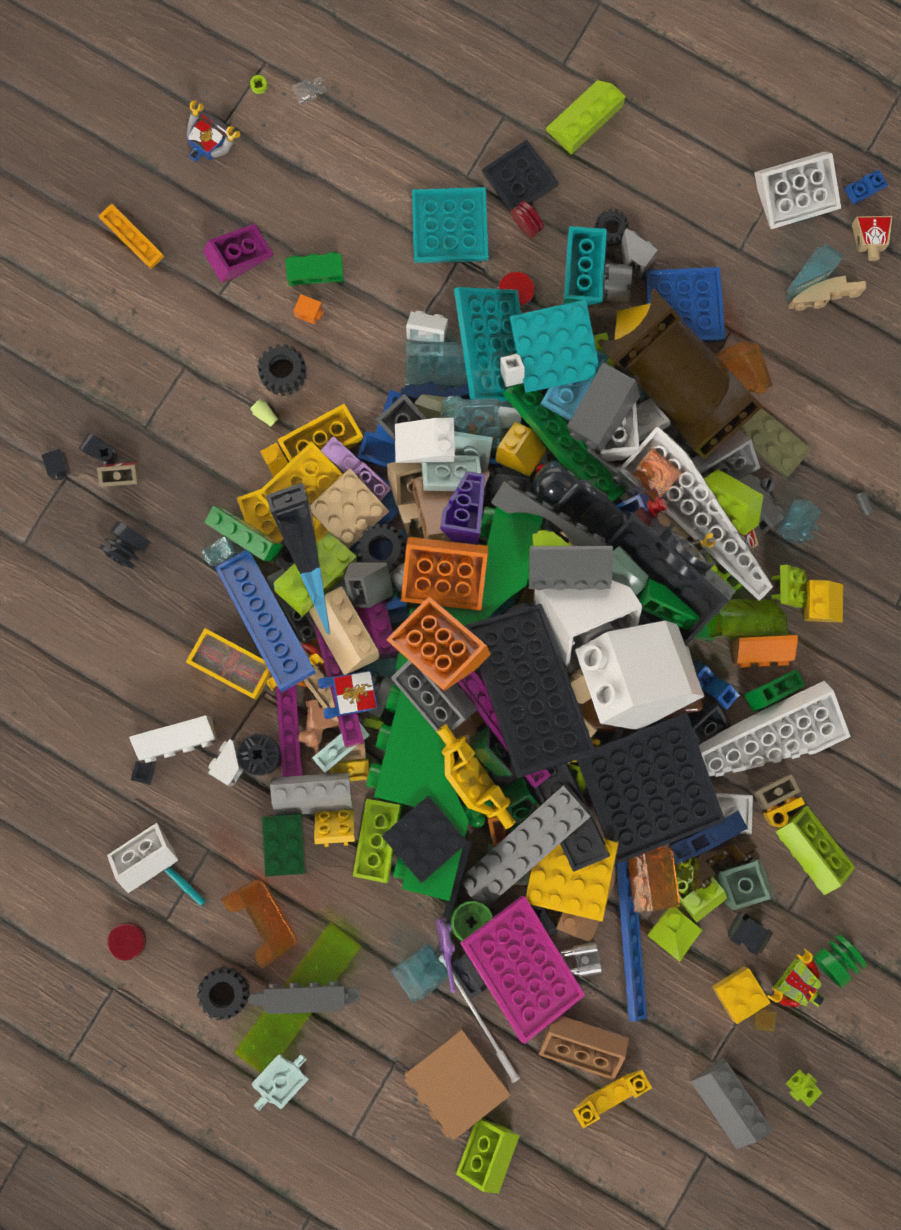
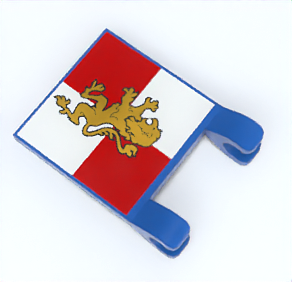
(352, 694)

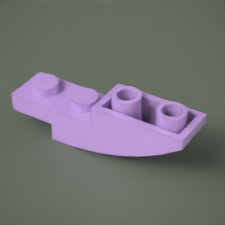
(344, 459)

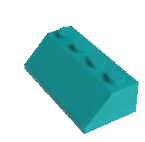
(584, 265)

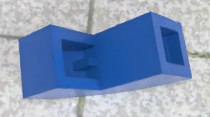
(714, 687)

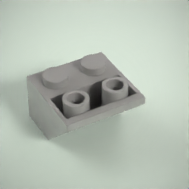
(637, 253)

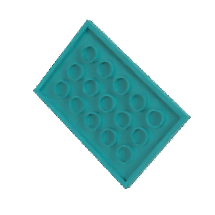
(486, 337)

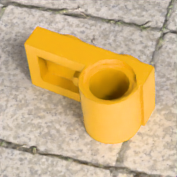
(790, 804)

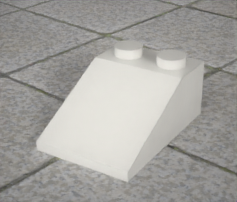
(425, 441)

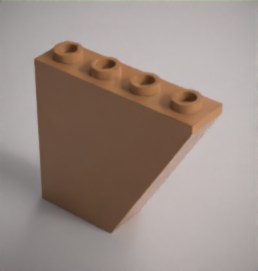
(430, 508)

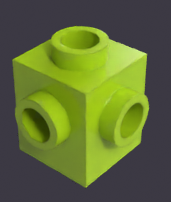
(803, 1088)

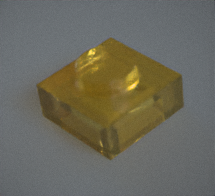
(765, 1020)

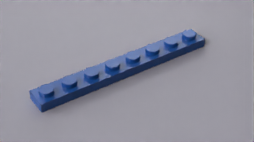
(631, 947)

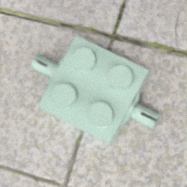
(280, 1081)

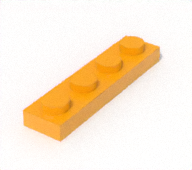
(131, 236)

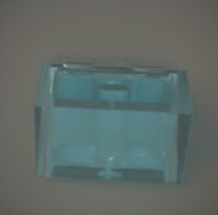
(815, 270)

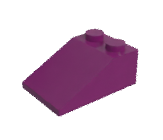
(237, 252)

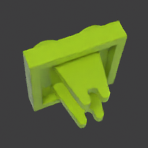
(791, 586)

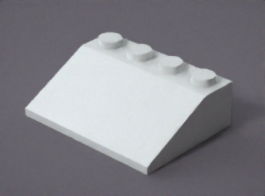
(798, 189)

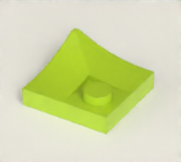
(674, 933)

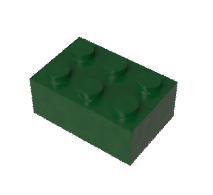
(284, 845)

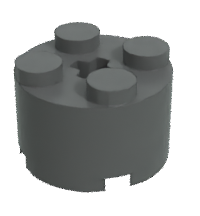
(617, 283)

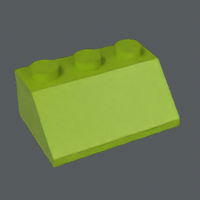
(487, 1155)

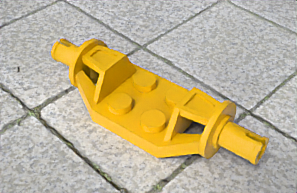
(471, 779)

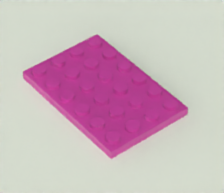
(522, 969)

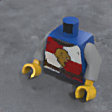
(206, 136)

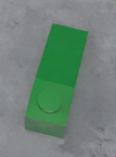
(666, 605)
(774, 690)

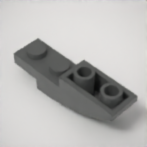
(302, 624)

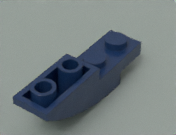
(430, 388)
(708, 838)

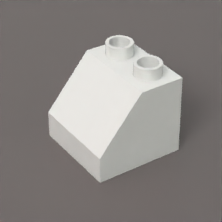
(585, 615)
(639, 674)

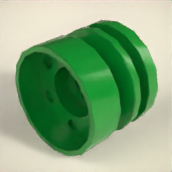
(840, 960)

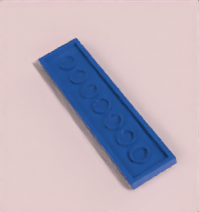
(265, 620)

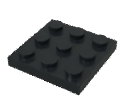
(520, 176)
(424, 839)

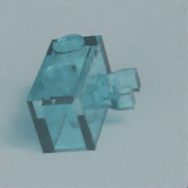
(800, 521)

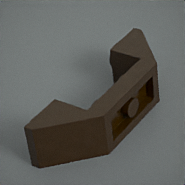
(735, 849)

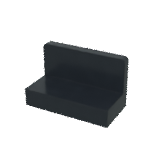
(468, 976)

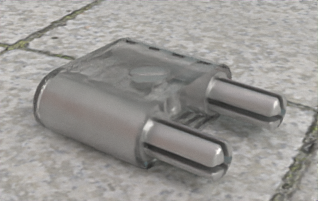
(586, 959)

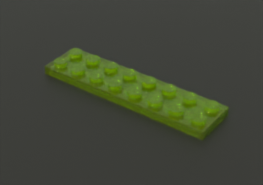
(275, 1031)

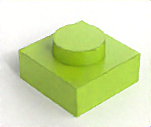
(373, 722)

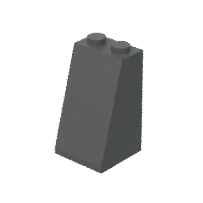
(603, 407)

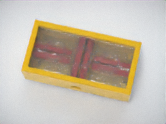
(229, 664)

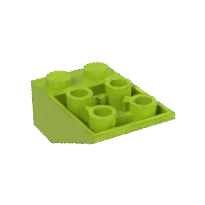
(697, 902)

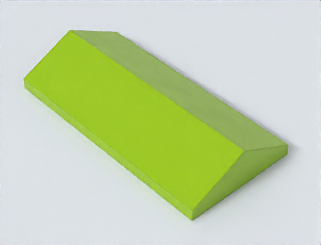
(373, 852)

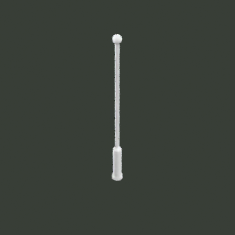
(500, 1053)

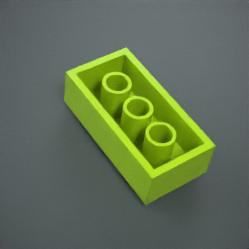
(333, 561)

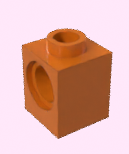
(308, 309)

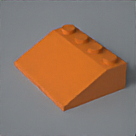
(445, 572)
(439, 644)

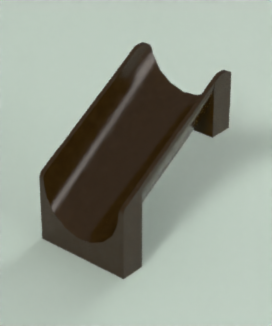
(683, 377)

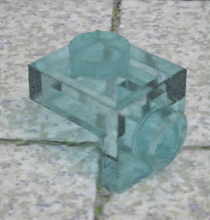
(218, 552)

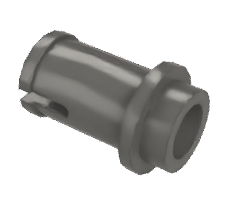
(864, 503)

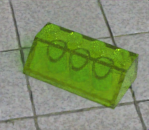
(749, 619)

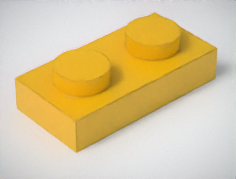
(358, 768)

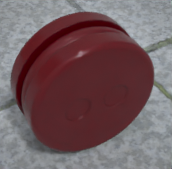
(527, 219)
(126, 941)

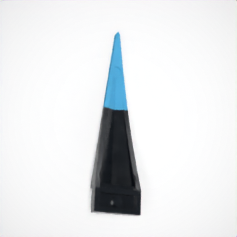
(295, 522)

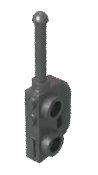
(621, 477)

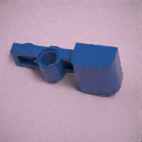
(379, 447)

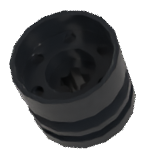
(124, 545)
(270, 751)

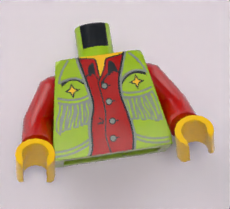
(799, 983)

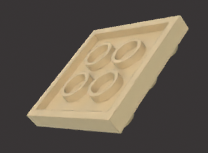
(348, 508)

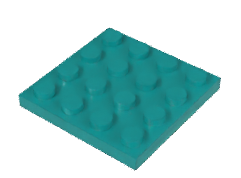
(449, 225)
(555, 345)

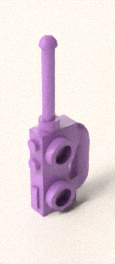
(447, 947)

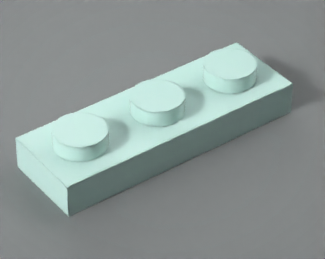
(334, 752)

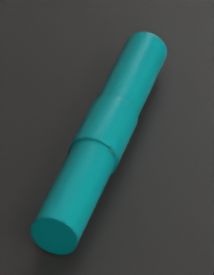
(185, 886)

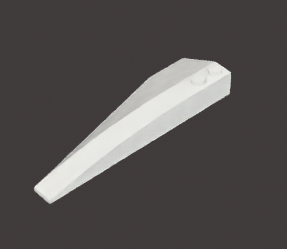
(699, 513)
(784, 730)

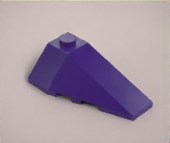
(463, 513)

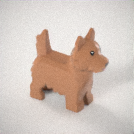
(315, 725)

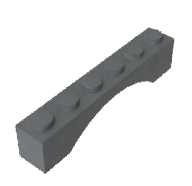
(513, 500)

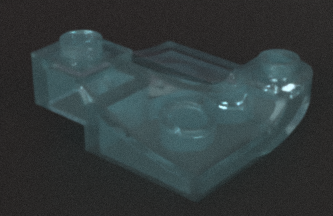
(475, 417)

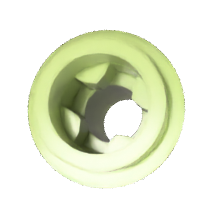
(264, 412)

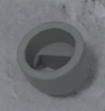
(764, 481)

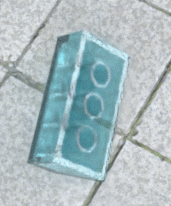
(435, 363)

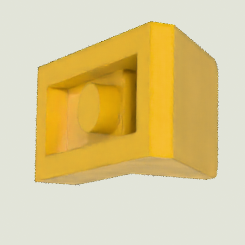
(274, 458)

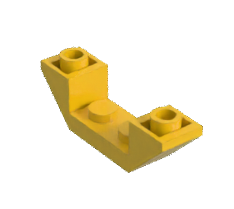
(611, 1095)

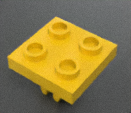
(334, 827)

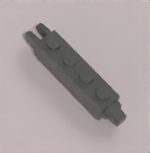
(305, 998)

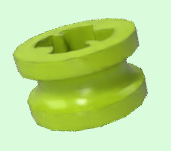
(257, 78)

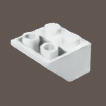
(226, 766)

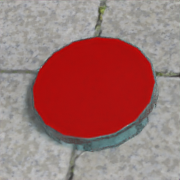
(521, 282)

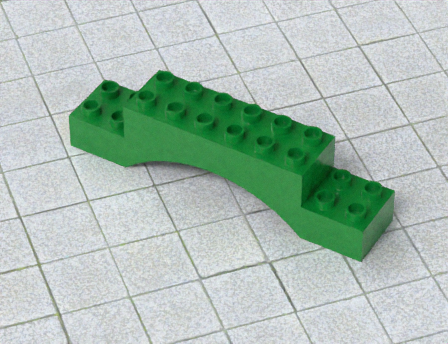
(412, 748)

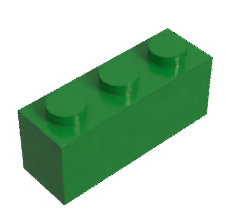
(314, 269)

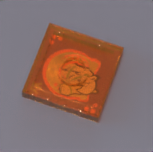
(656, 474)

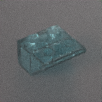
(420, 973)

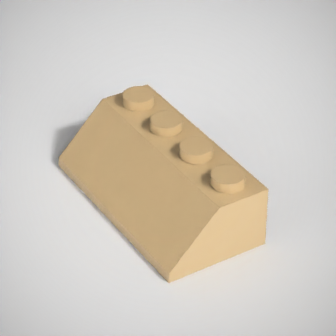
(348, 636)

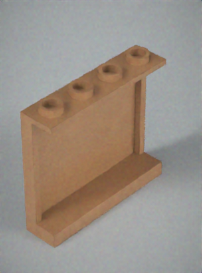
(457, 1084)

